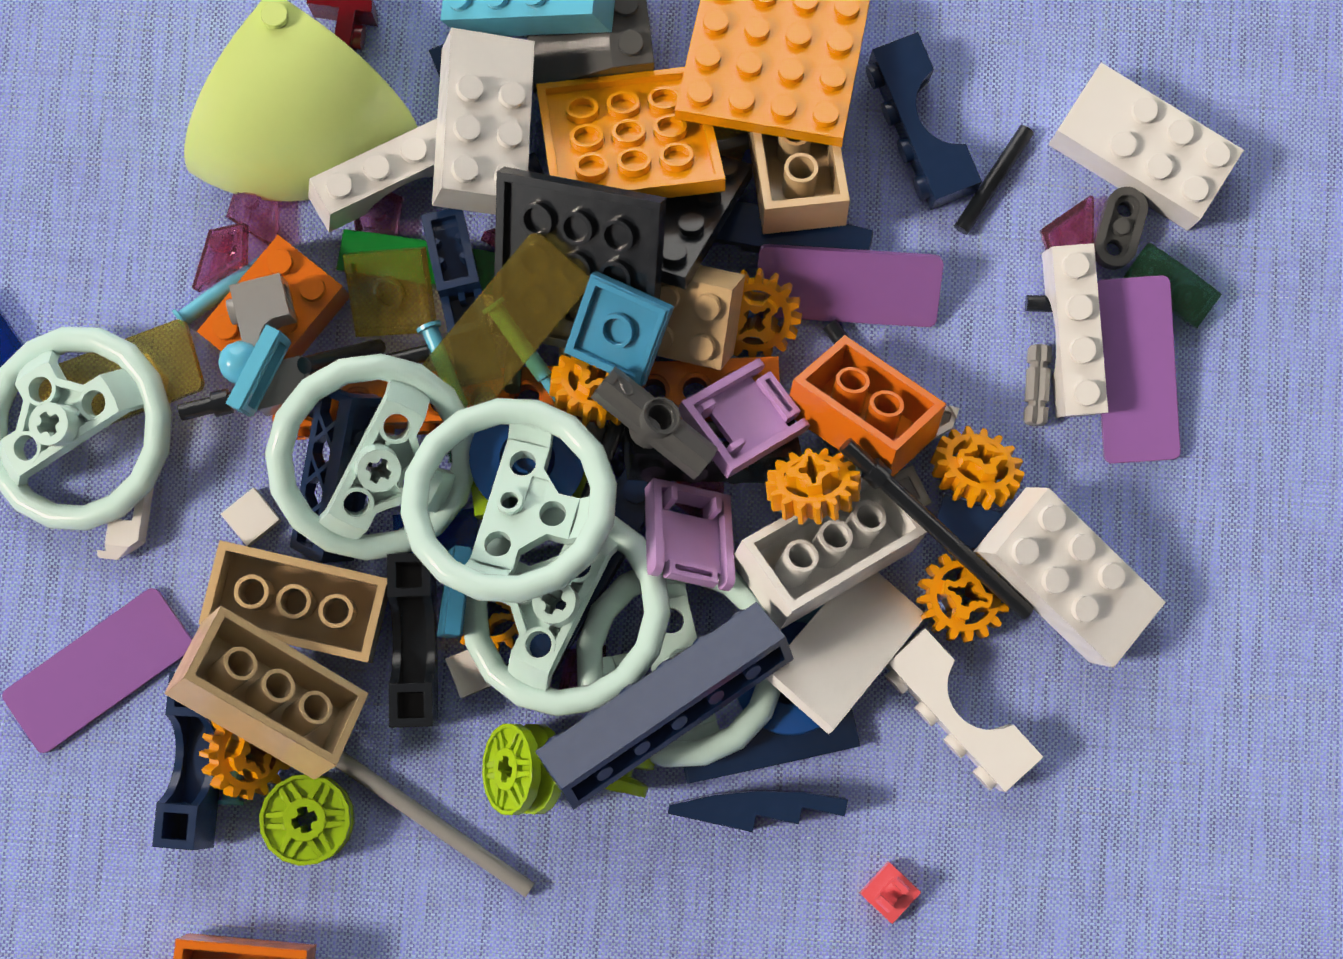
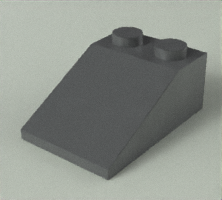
(597, 54)

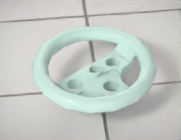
(407, 393)
(68, 421)
(531, 437)
(528, 678)
(705, 741)

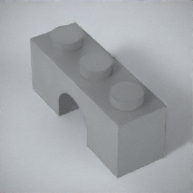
(252, 307)

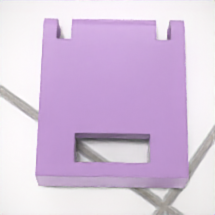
(748, 415)
(687, 545)

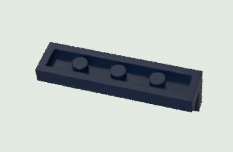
(343, 438)

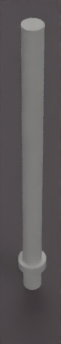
(434, 824)

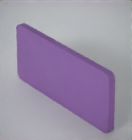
(857, 284)
(1139, 370)
(98, 670)

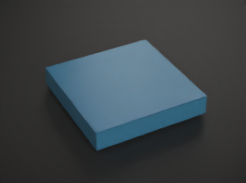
(618, 327)
(453, 602)

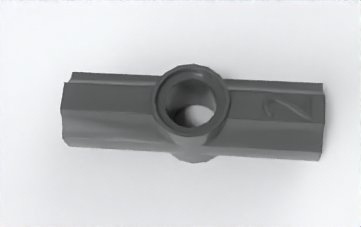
(674, 440)

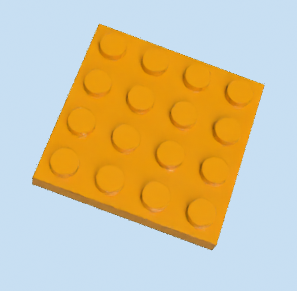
(774, 67)
(627, 136)

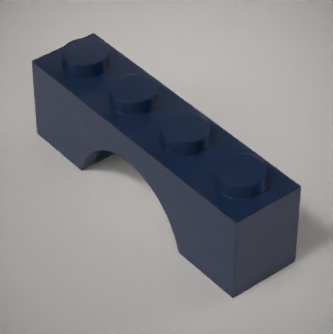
(941, 168)
(190, 805)

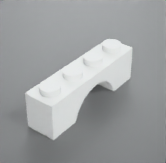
(359, 183)
(1074, 300)
(999, 753)

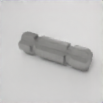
(1037, 385)

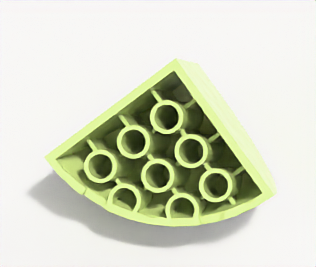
(287, 107)

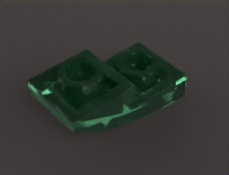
(1190, 294)

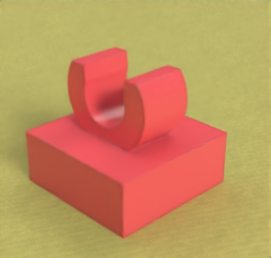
(890, 892)

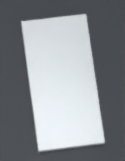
(846, 649)

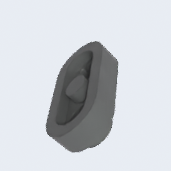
(1120, 230)

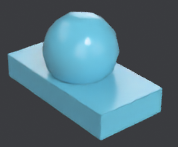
(252, 368)

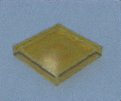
(389, 291)

